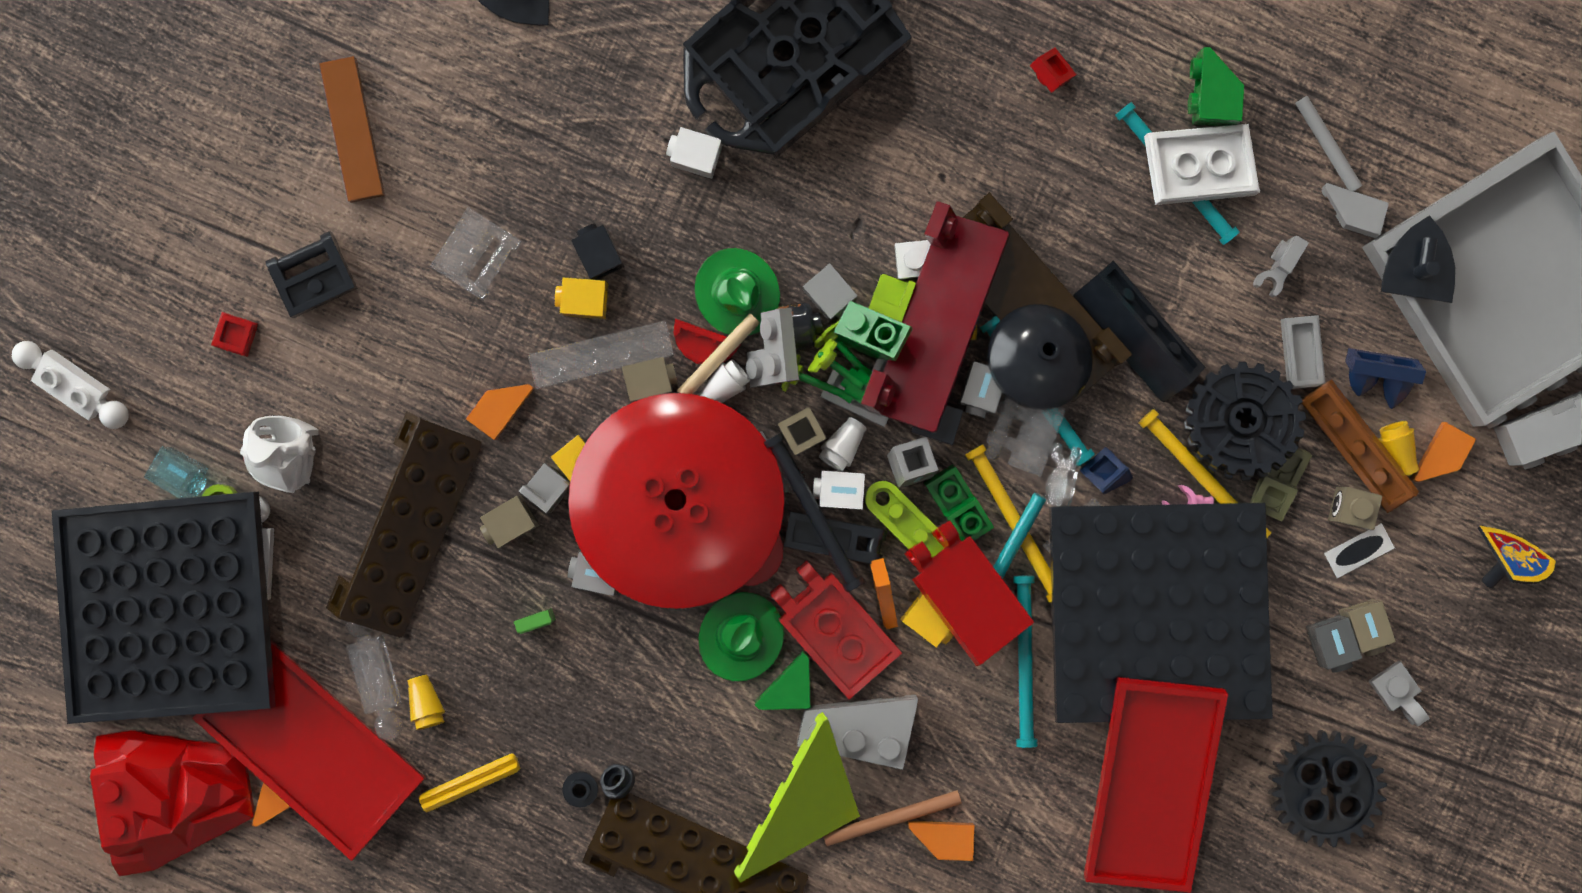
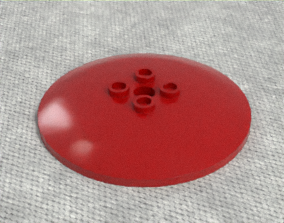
(729, 509)

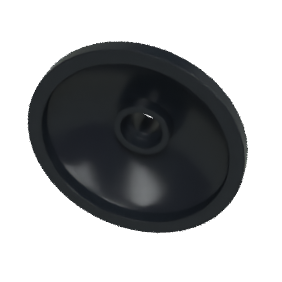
(1022, 367)

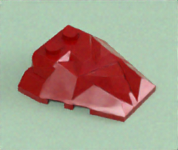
(164, 797)

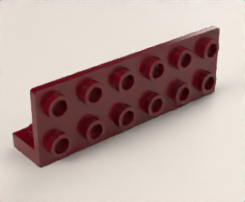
(943, 320)

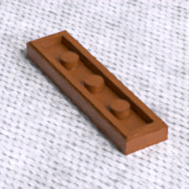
(352, 129)
(1359, 446)

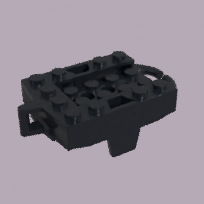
(742, 43)

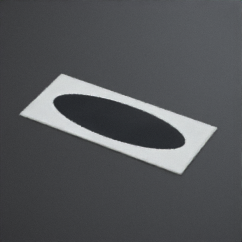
(1359, 550)

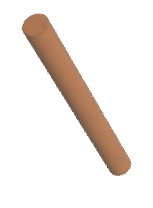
(893, 818)

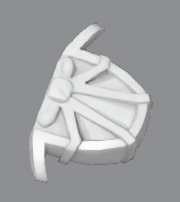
(285, 458)

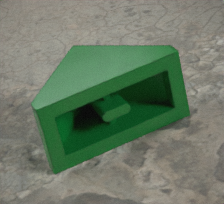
(790, 688)

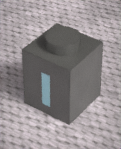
(1334, 643)

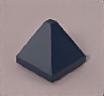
(1106, 471)

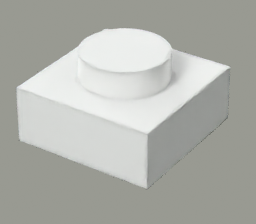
(910, 258)

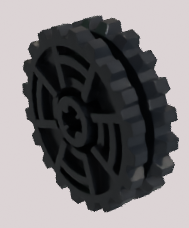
(1269, 409)

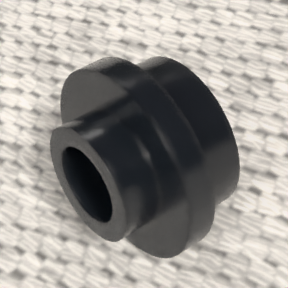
(588, 781)
(617, 781)

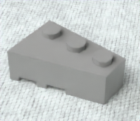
(1542, 432)
(867, 729)

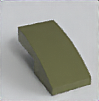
(1279, 486)

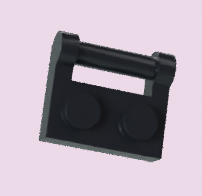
(315, 285)

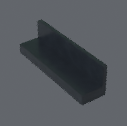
(1156, 349)

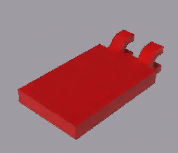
(968, 594)
(835, 631)

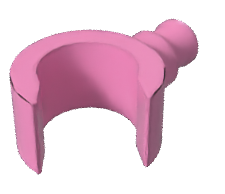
(1192, 498)

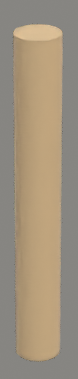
(719, 355)

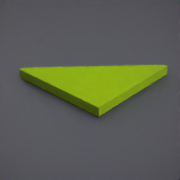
(805, 806)

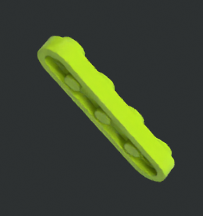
(902, 517)

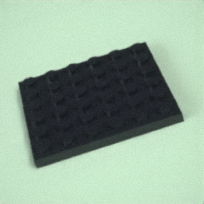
(1159, 600)
(163, 608)

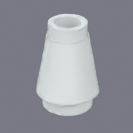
(725, 382)
(843, 445)

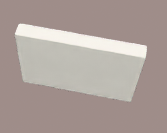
(1201, 164)

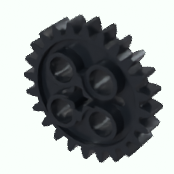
(1358, 783)

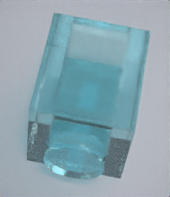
(177, 473)

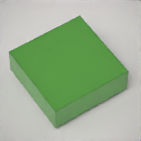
(535, 621)

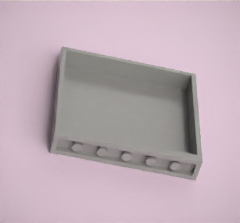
(1515, 282)

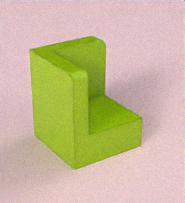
(892, 297)

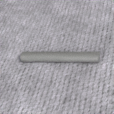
(1328, 144)

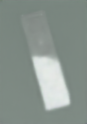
(600, 354)

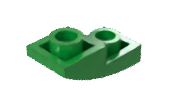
(958, 503)

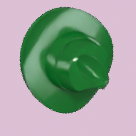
(733, 286)
(740, 636)

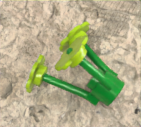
(854, 381)

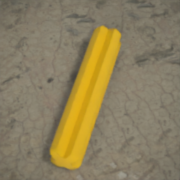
(469, 782)

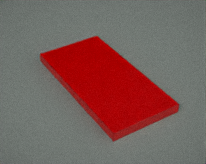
(318, 757)
(1155, 784)

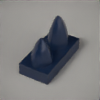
(1398, 374)

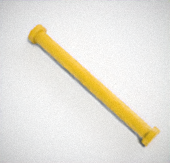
(1187, 459)
(1011, 515)

